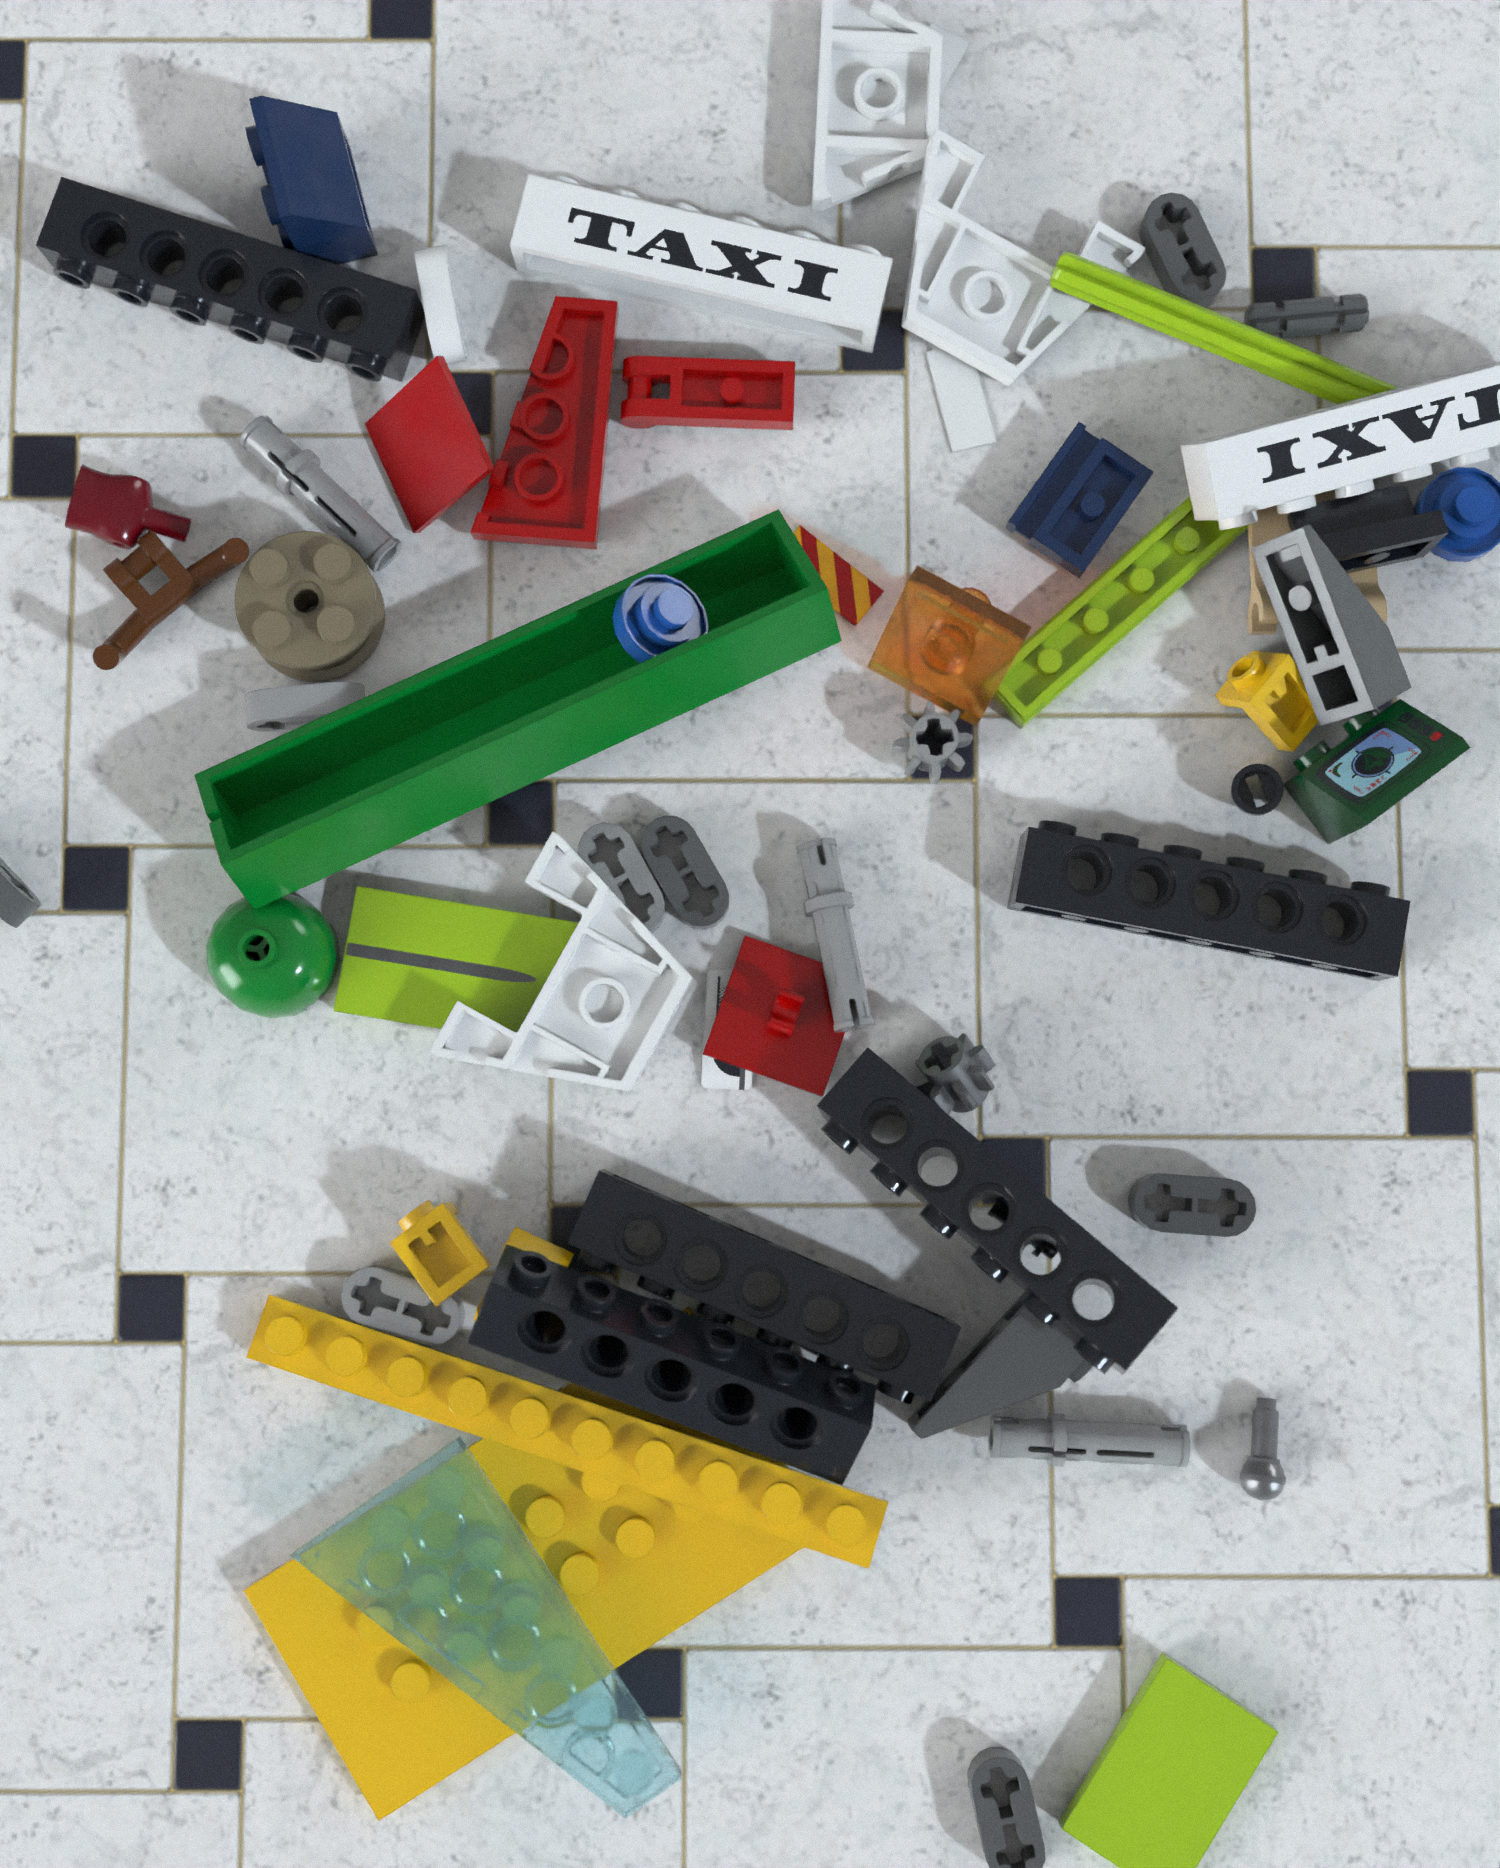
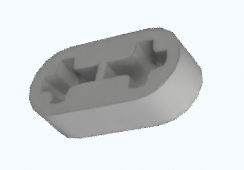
(297, 705)
(633, 865)
(397, 1319)

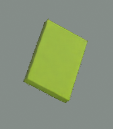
(1168, 1772)

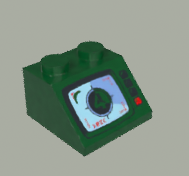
(1371, 768)

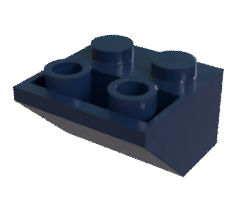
(310, 180)

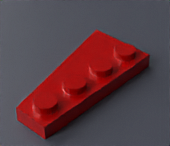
(555, 454)

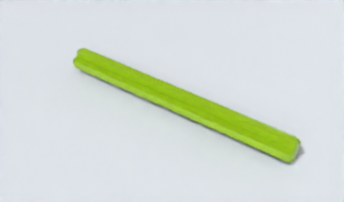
(1211, 331)

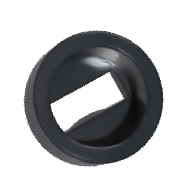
(1270, 783)

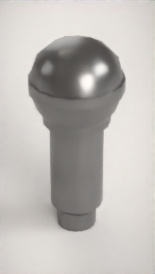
(1262, 1473)

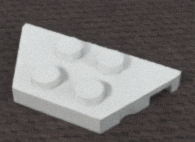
(872, 99)

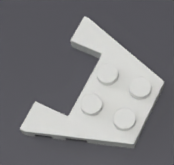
(979, 290)
(601, 1000)

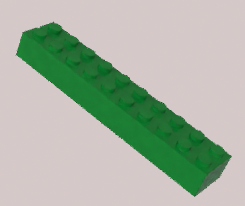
(506, 715)

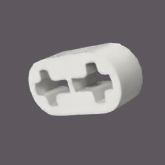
(440, 304)

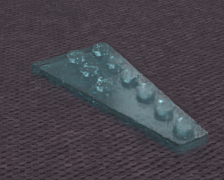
(473, 1599)

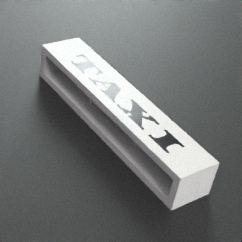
(700, 262)
(1344, 447)

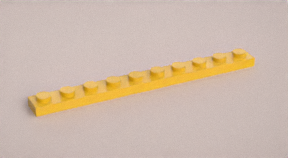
(570, 1430)

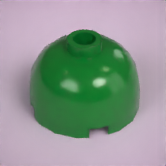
(292, 974)

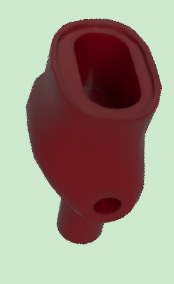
(120, 509)

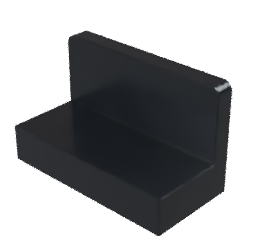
(1373, 528)

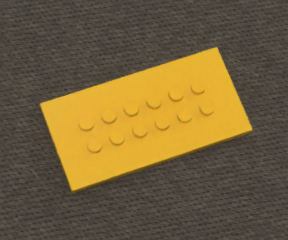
(618, 1554)

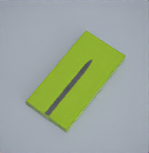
(421, 955)

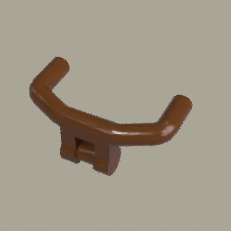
(157, 607)

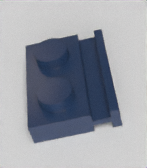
(1079, 500)

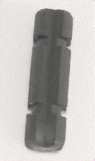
(1309, 316)

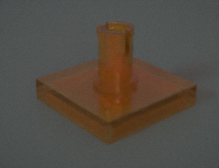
(948, 645)

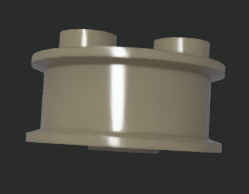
(290, 578)

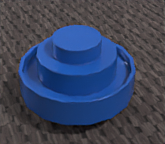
(1470, 510)
(657, 616)

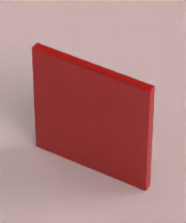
(429, 445)
(776, 1018)

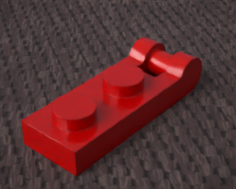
(709, 393)

